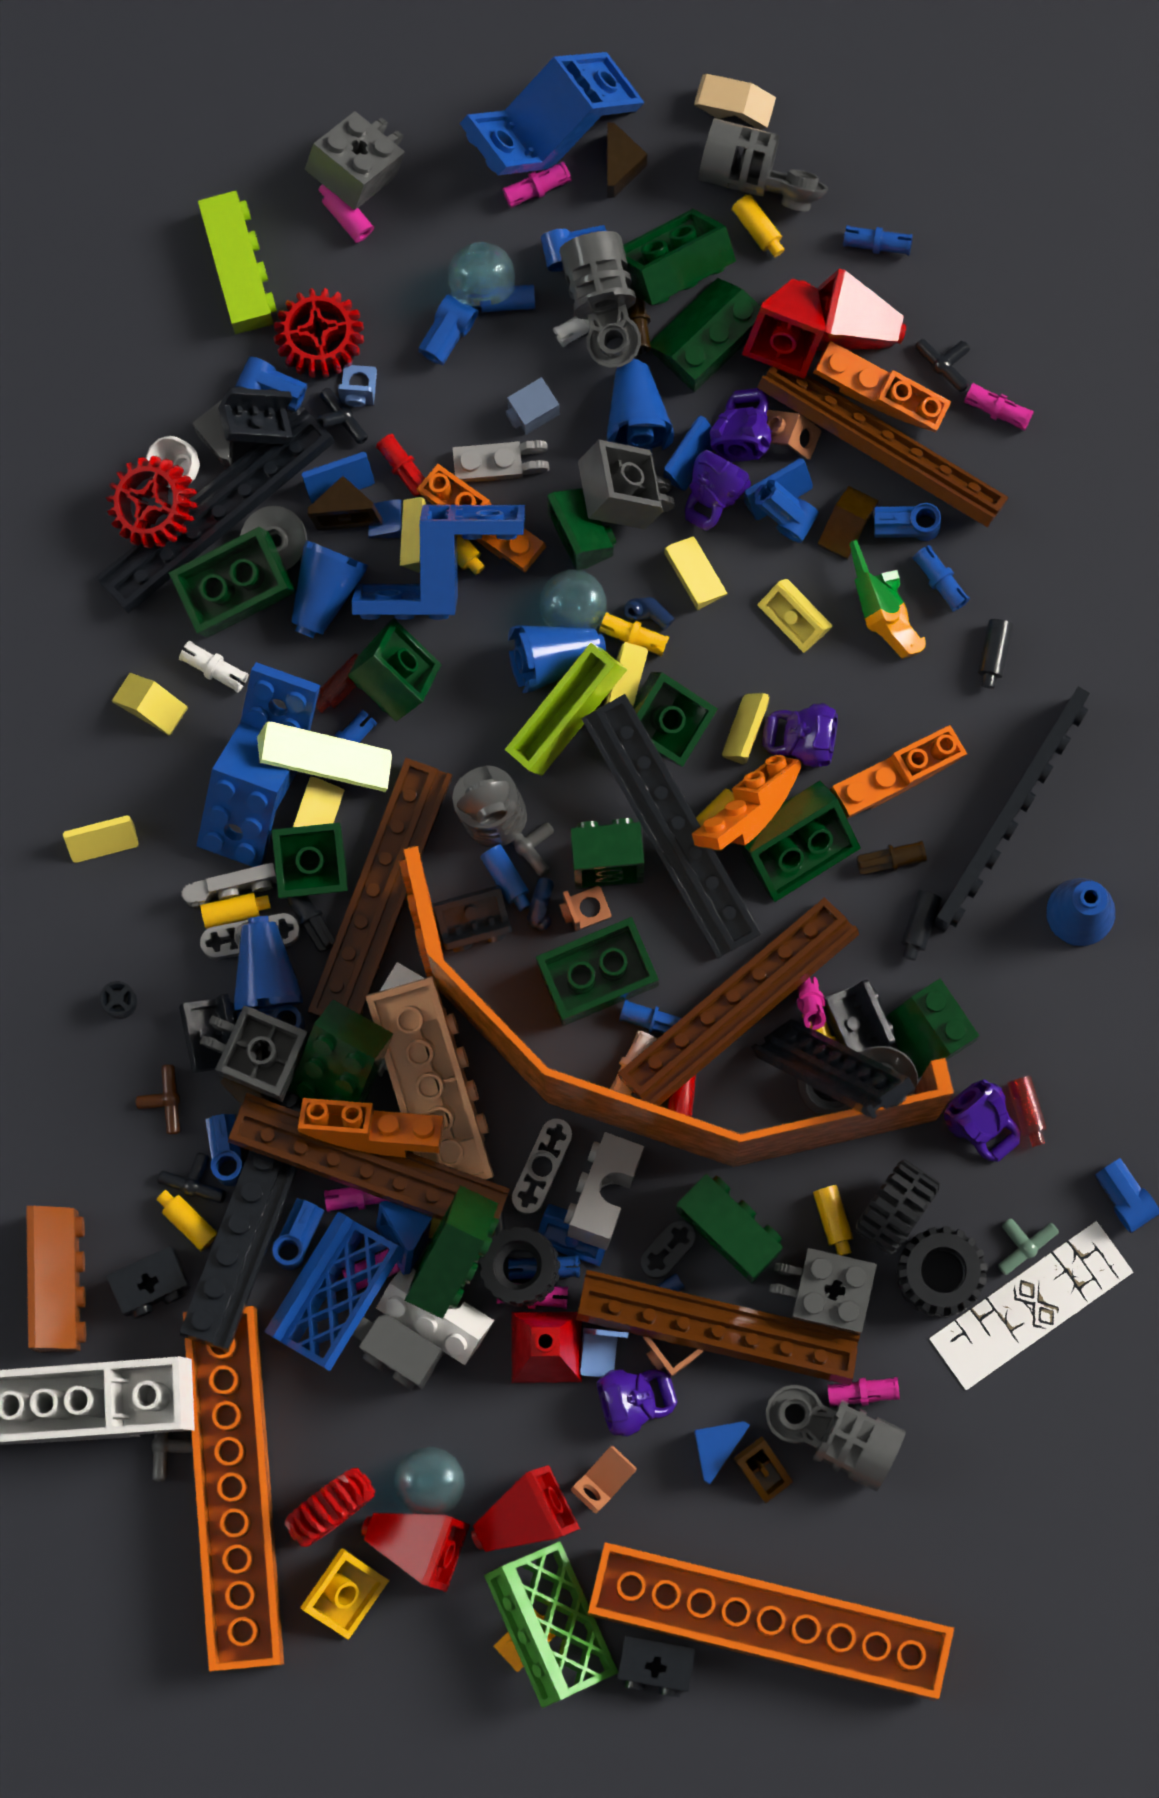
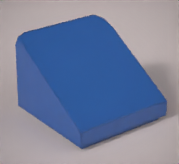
(392, 520)

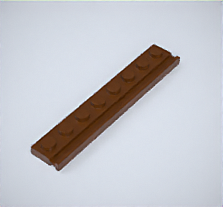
(885, 444)
(381, 888)
(738, 1003)
(404, 1181)
(718, 1327)

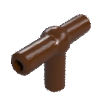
(168, 1099)

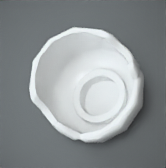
(177, 451)

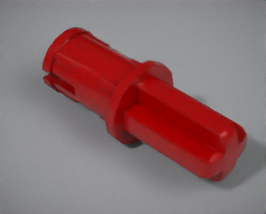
(401, 463)

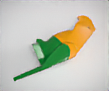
(884, 607)

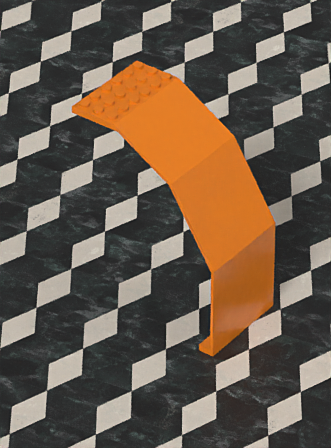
(640, 1116)

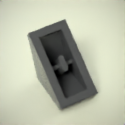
(211, 432)

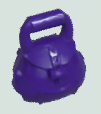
(742, 432)
(715, 485)
(807, 734)
(980, 1116)
(630, 1401)

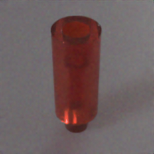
(336, 687)
(1028, 1109)

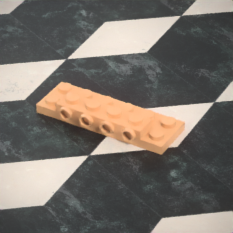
(430, 1071)

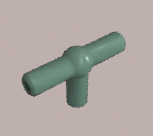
(1026, 1247)

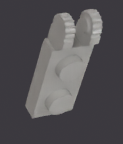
(498, 461)
(228, 885)

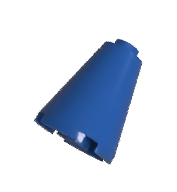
(637, 410)
(323, 587)
(547, 652)
(1080, 912)
(264, 968)

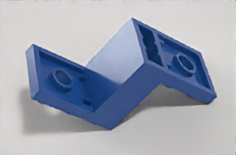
(551, 113)
(438, 561)
(241, 786)

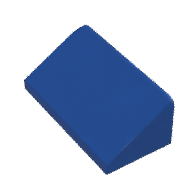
(681, 463)
(353, 468)
(793, 478)
(556, 1232)

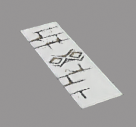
(1031, 1305)

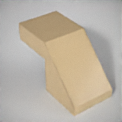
(731, 97)

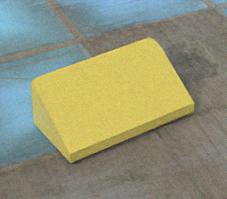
(411, 533)
(695, 572)
(794, 615)
(633, 659)
(745, 727)
(319, 803)
(101, 839)

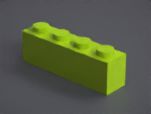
(236, 263)
(561, 712)

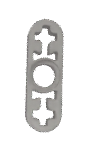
(222, 932)
(539, 1194)

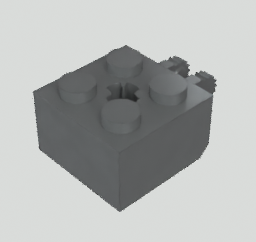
(356, 159)
(623, 485)
(253, 1032)
(820, 1271)
(399, 1349)

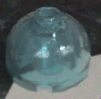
(481, 274)
(573, 600)
(429, 1481)

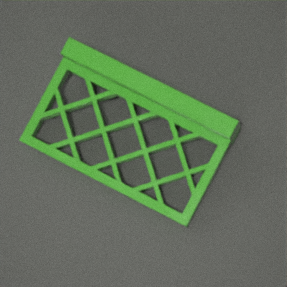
(531, 1633)

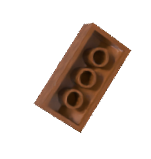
(54, 1279)

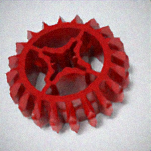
(306, 333)
(139, 530)
(329, 1507)

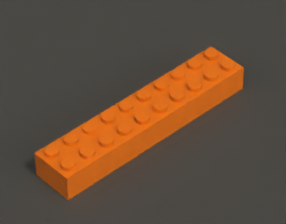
(235, 1502)
(771, 1621)

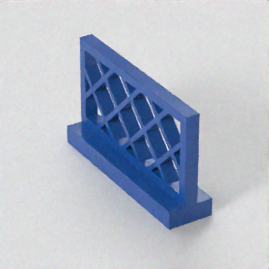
(319, 1281)

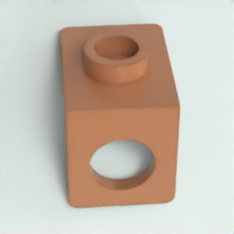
(787, 429)
(571, 908)
(660, 1361)
(604, 1479)

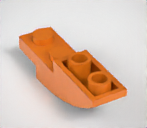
(881, 389)
(446, 489)
(899, 772)
(755, 804)
(370, 1131)

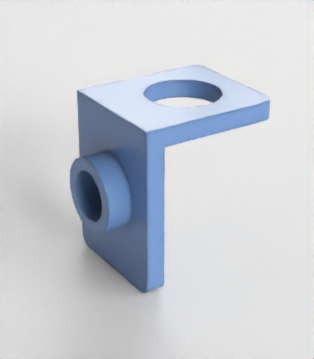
(354, 394)
(598, 1351)

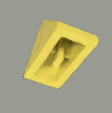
(150, 703)

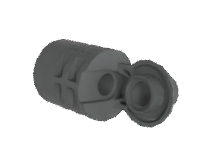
(756, 165)
(602, 294)
(489, 806)
(841, 1436)

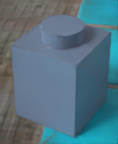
(532, 406)

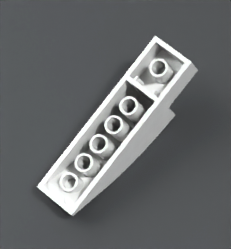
(96, 1400)

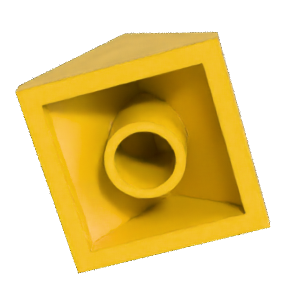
(344, 1593)

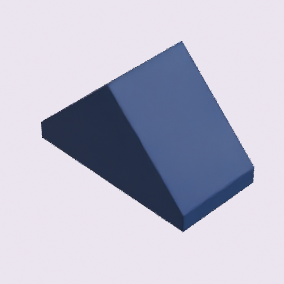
(406, 1229)
(716, 1445)

